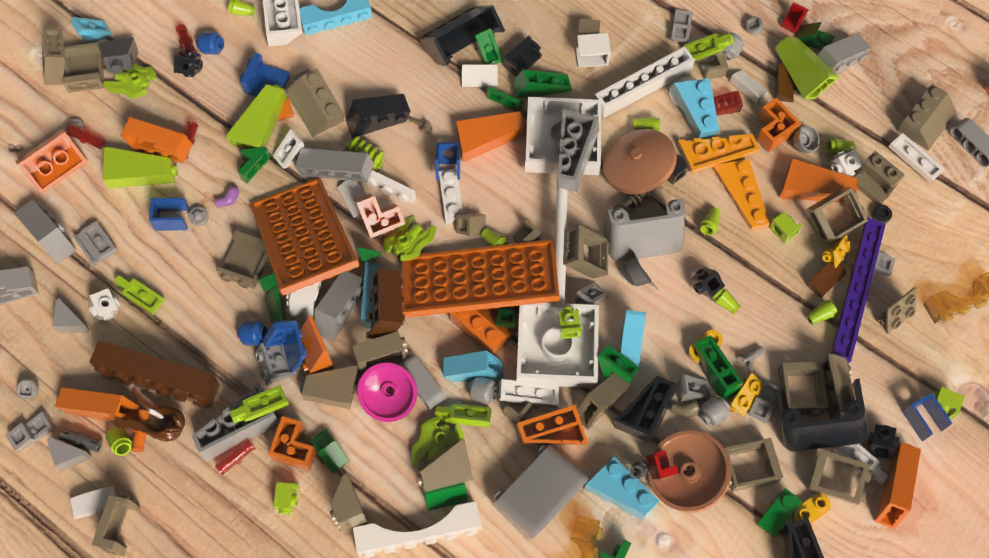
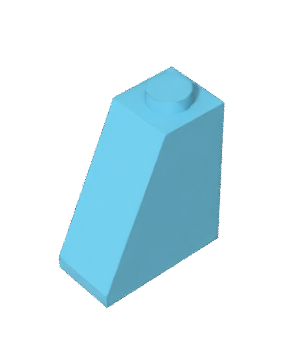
(632, 335)
(469, 366)

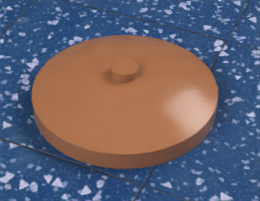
(639, 161)
(702, 472)

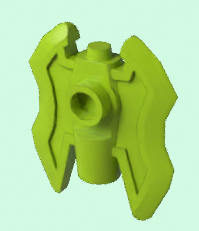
(132, 81)
(408, 240)
(433, 440)

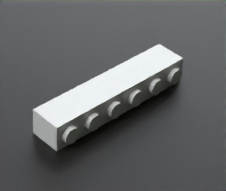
(645, 81)

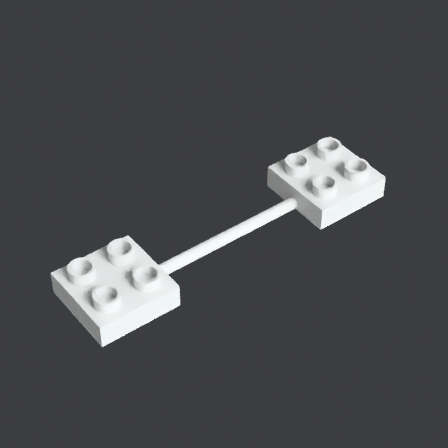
(541, 352)

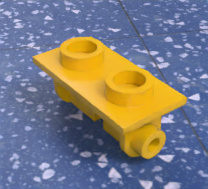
(836, 250)
(746, 395)

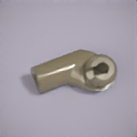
(688, 410)

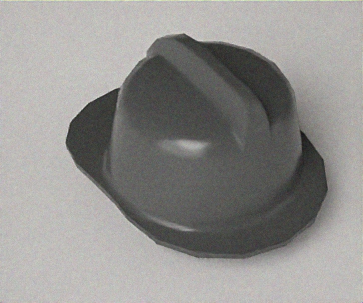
(635, 273)

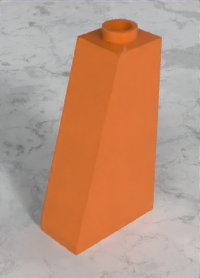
(488, 133)
(813, 182)
(96, 405)
(899, 486)

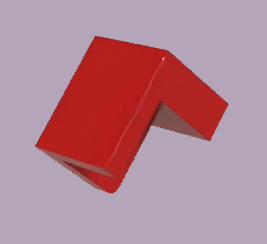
(794, 18)
(660, 466)

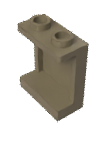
(83, 67)
(878, 178)
(244, 261)
(111, 524)

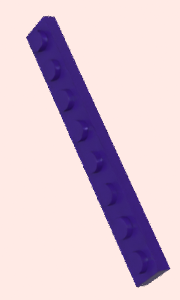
(858, 289)

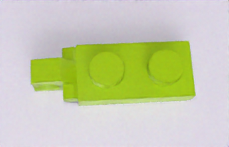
(709, 45)
(139, 294)
(260, 405)
(464, 415)

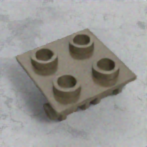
(641, 206)
(899, 311)

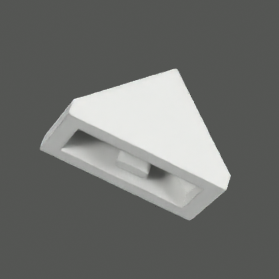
(289, 149)

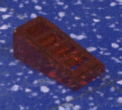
(731, 108)

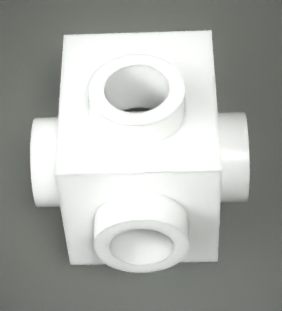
(846, 163)
(102, 299)

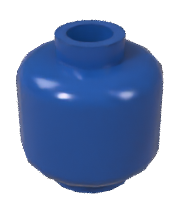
(210, 43)
(251, 333)

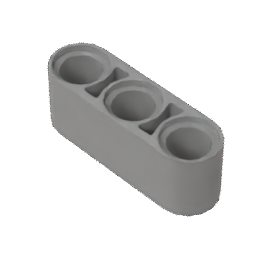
(972, 139)
(427, 388)

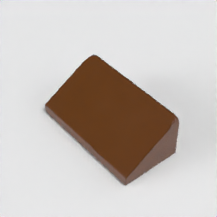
(784, 85)
(826, 278)

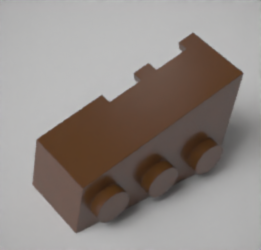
(387, 303)

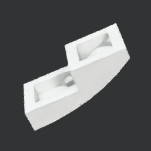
(90, 502)

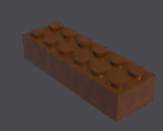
(154, 374)

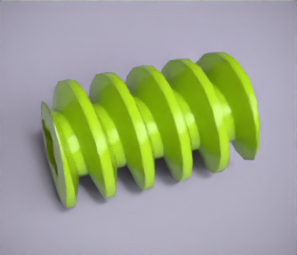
(356, 146)

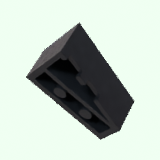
(376, 113)
(647, 411)
(801, 540)

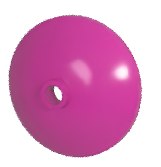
(380, 402)

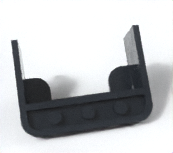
(459, 31)
(826, 433)

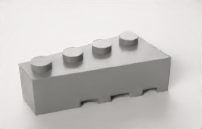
(576, 144)
(224, 434)

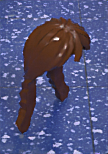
(166, 422)

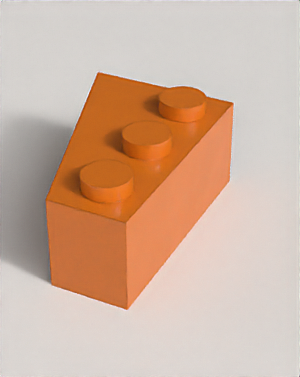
(156, 140)
(553, 428)

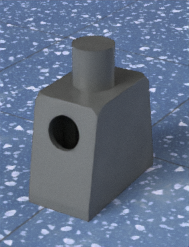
(119, 54)

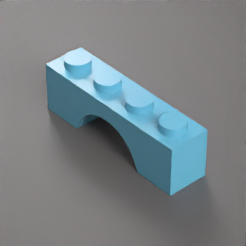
(317, 20)

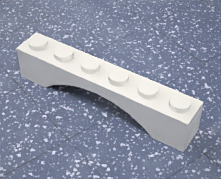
(460, 520)

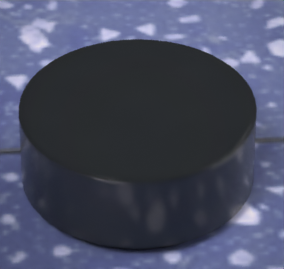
(882, 213)

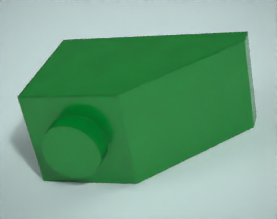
(779, 512)

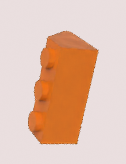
(51, 161)
(482, 328)

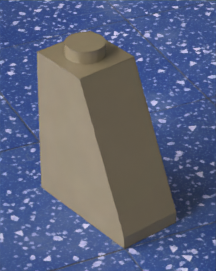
(332, 387)
(601, 400)
(446, 468)

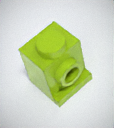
(784, 226)
(566, 328)
(949, 401)
(285, 497)

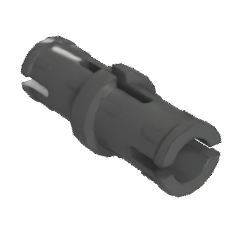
(80, 439)
(639, 473)

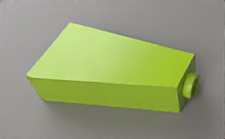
(805, 67)
(258, 120)
(133, 168)

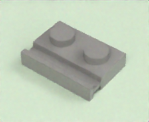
(95, 243)

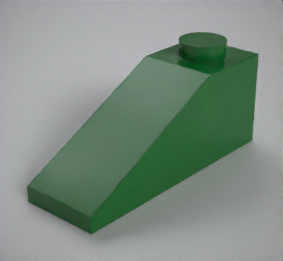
(540, 83)
(718, 368)

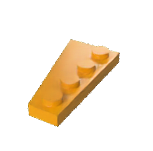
(709, 152)
(744, 191)

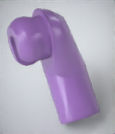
(229, 198)

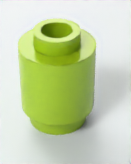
(118, 441)

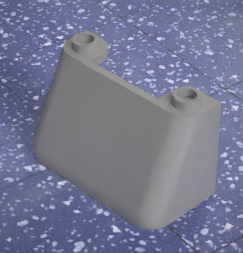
(645, 236)
(540, 492)

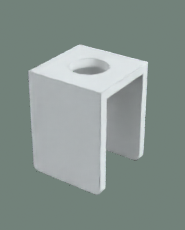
(593, 50)

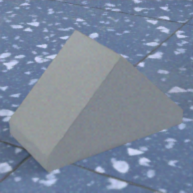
(591, 295)
(66, 321)
(692, 389)
(65, 455)

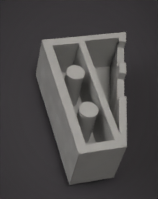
(845, 53)
(45, 231)
(17, 284)
(338, 304)

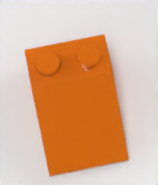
(317, 357)

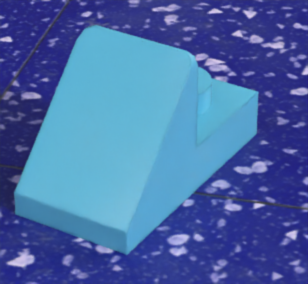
(90, 29)

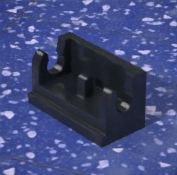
(522, 56)

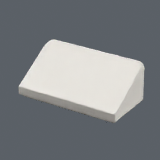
(479, 75)
(748, 86)
(349, 191)

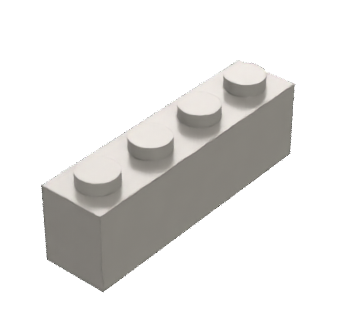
(334, 164)

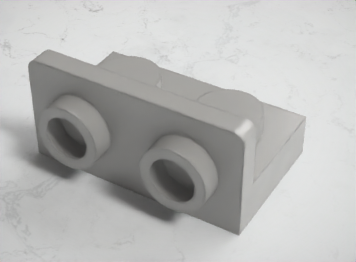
(272, 363)

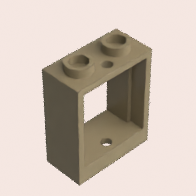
(53, 56)
(821, 224)
(574, 242)
(381, 349)
(804, 369)
(770, 459)
(818, 470)

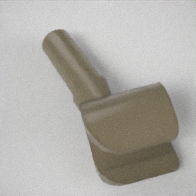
(426, 126)

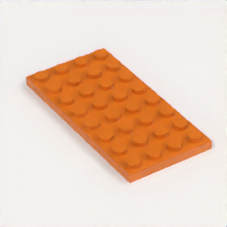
(303, 236)
(480, 278)

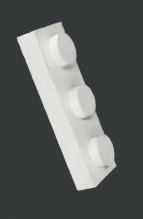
(916, 158)
(391, 187)
(450, 195)
(528, 392)

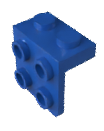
(259, 75)
(290, 337)

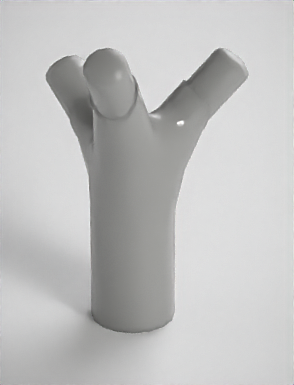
(751, 356)

